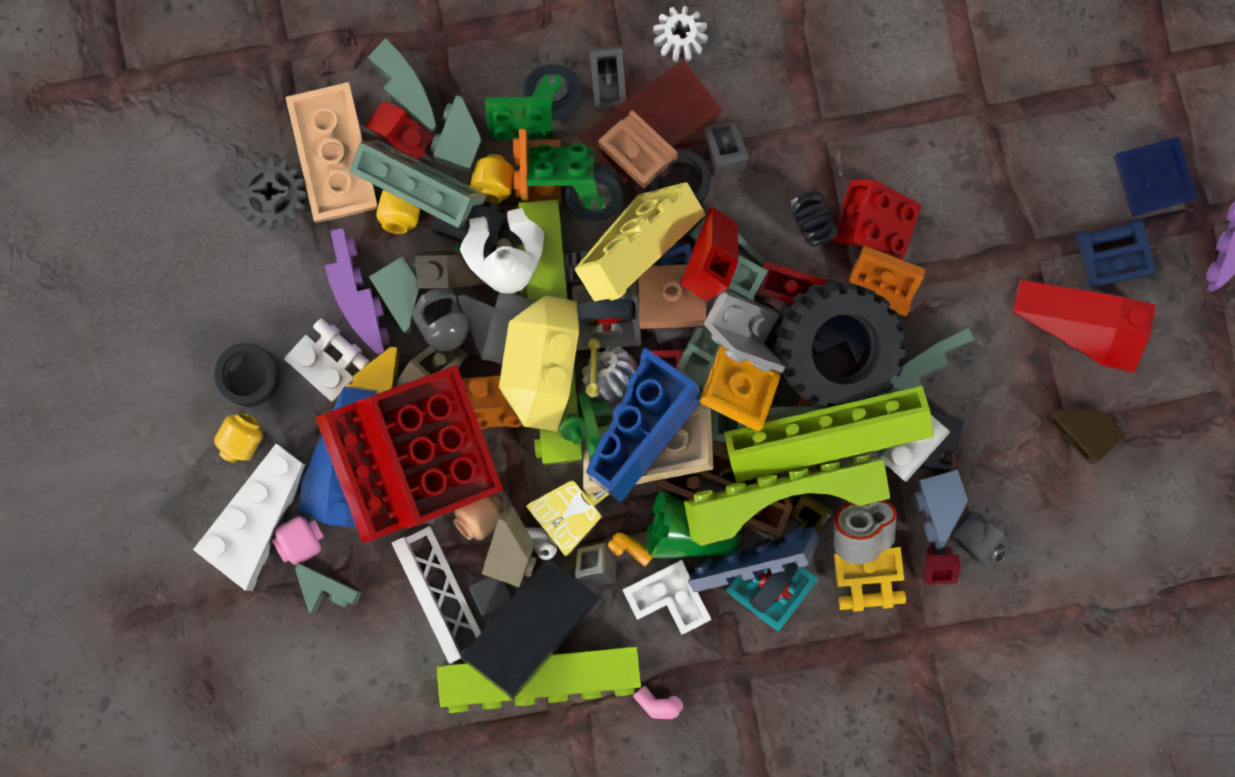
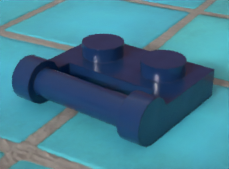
(1119, 263)

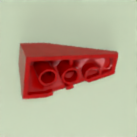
(1097, 324)

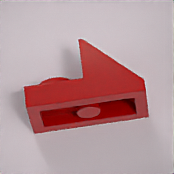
(400, 131)

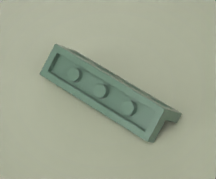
(415, 182)

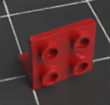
(876, 218)

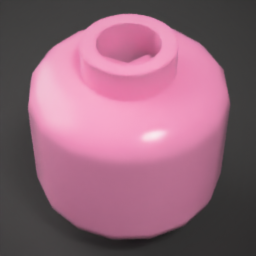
(297, 540)

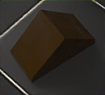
(806, 514)

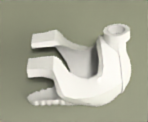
(507, 267)

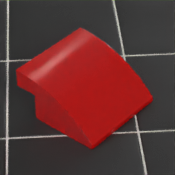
(409, 454)

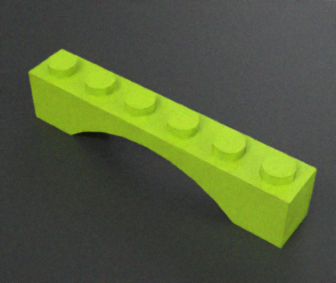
(722, 514)

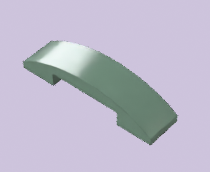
(701, 349)

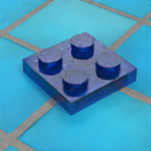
(1155, 177)

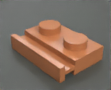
(637, 149)

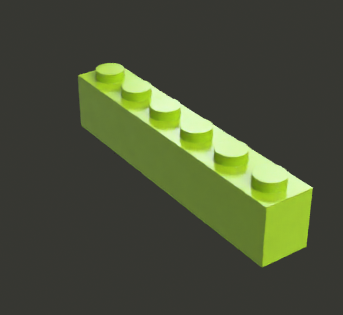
(830, 434)
(560, 676)

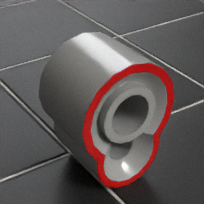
(864, 531)

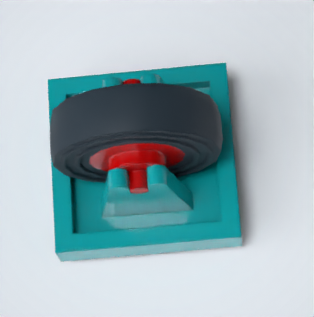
(773, 595)

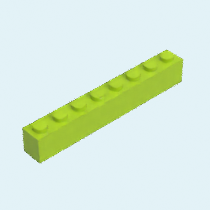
(550, 281)

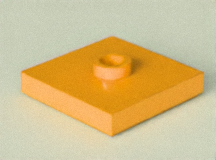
(740, 390)

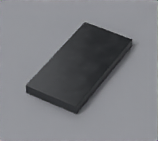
(530, 628)

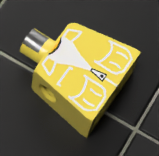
(567, 514)

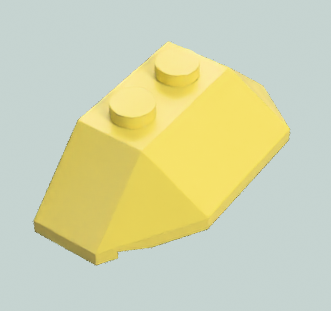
(540, 361)

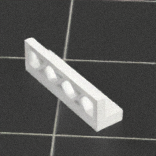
(426, 596)

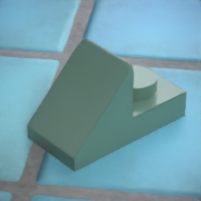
(316, 584)

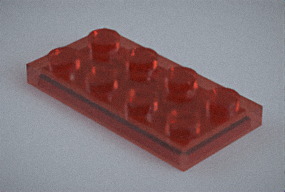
(671, 105)

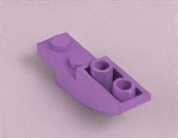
(358, 306)

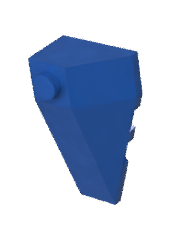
(320, 488)

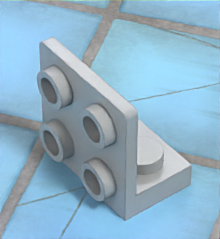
(742, 330)

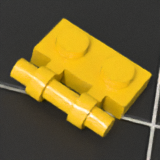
(882, 570)

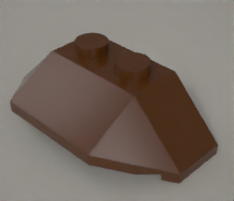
(768, 520)

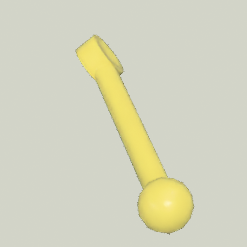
(592, 389)

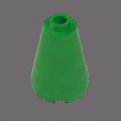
(671, 536)

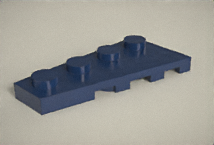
(795, 546)

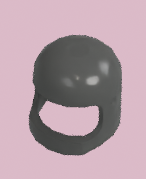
(447, 331)

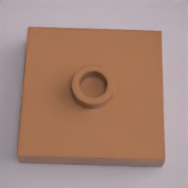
(666, 302)

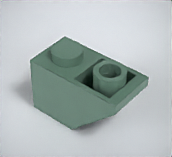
(459, 142)

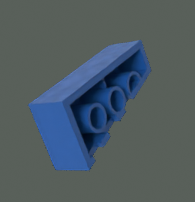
(642, 425)

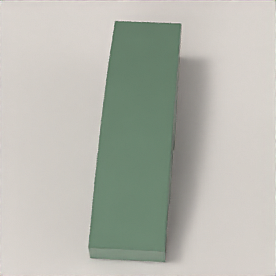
(928, 362)

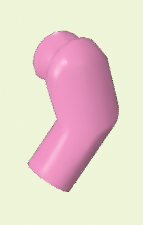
(658, 708)

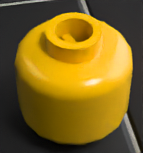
(493, 177)
(396, 214)
(238, 437)

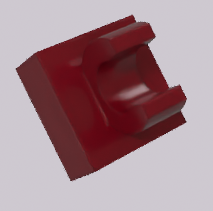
(941, 568)

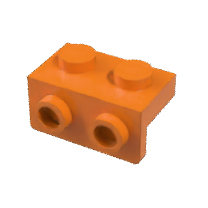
(888, 277)
(489, 403)

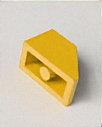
(380, 373)

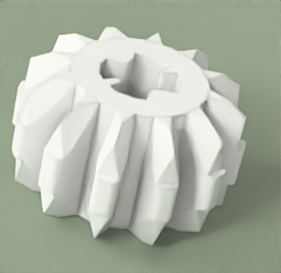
(673, 42)
(613, 373)

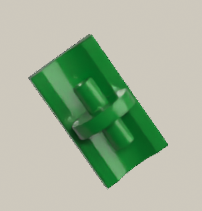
(585, 425)

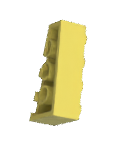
(638, 240)

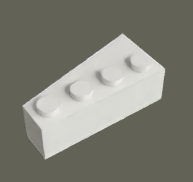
(245, 529)

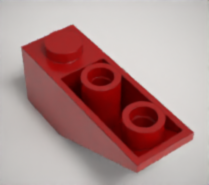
(713, 257)

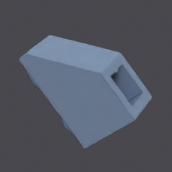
(943, 504)

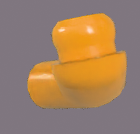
(623, 542)

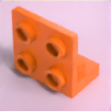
(521, 153)

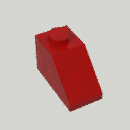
(786, 283)

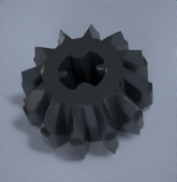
(814, 218)

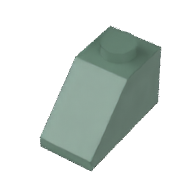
(399, 291)

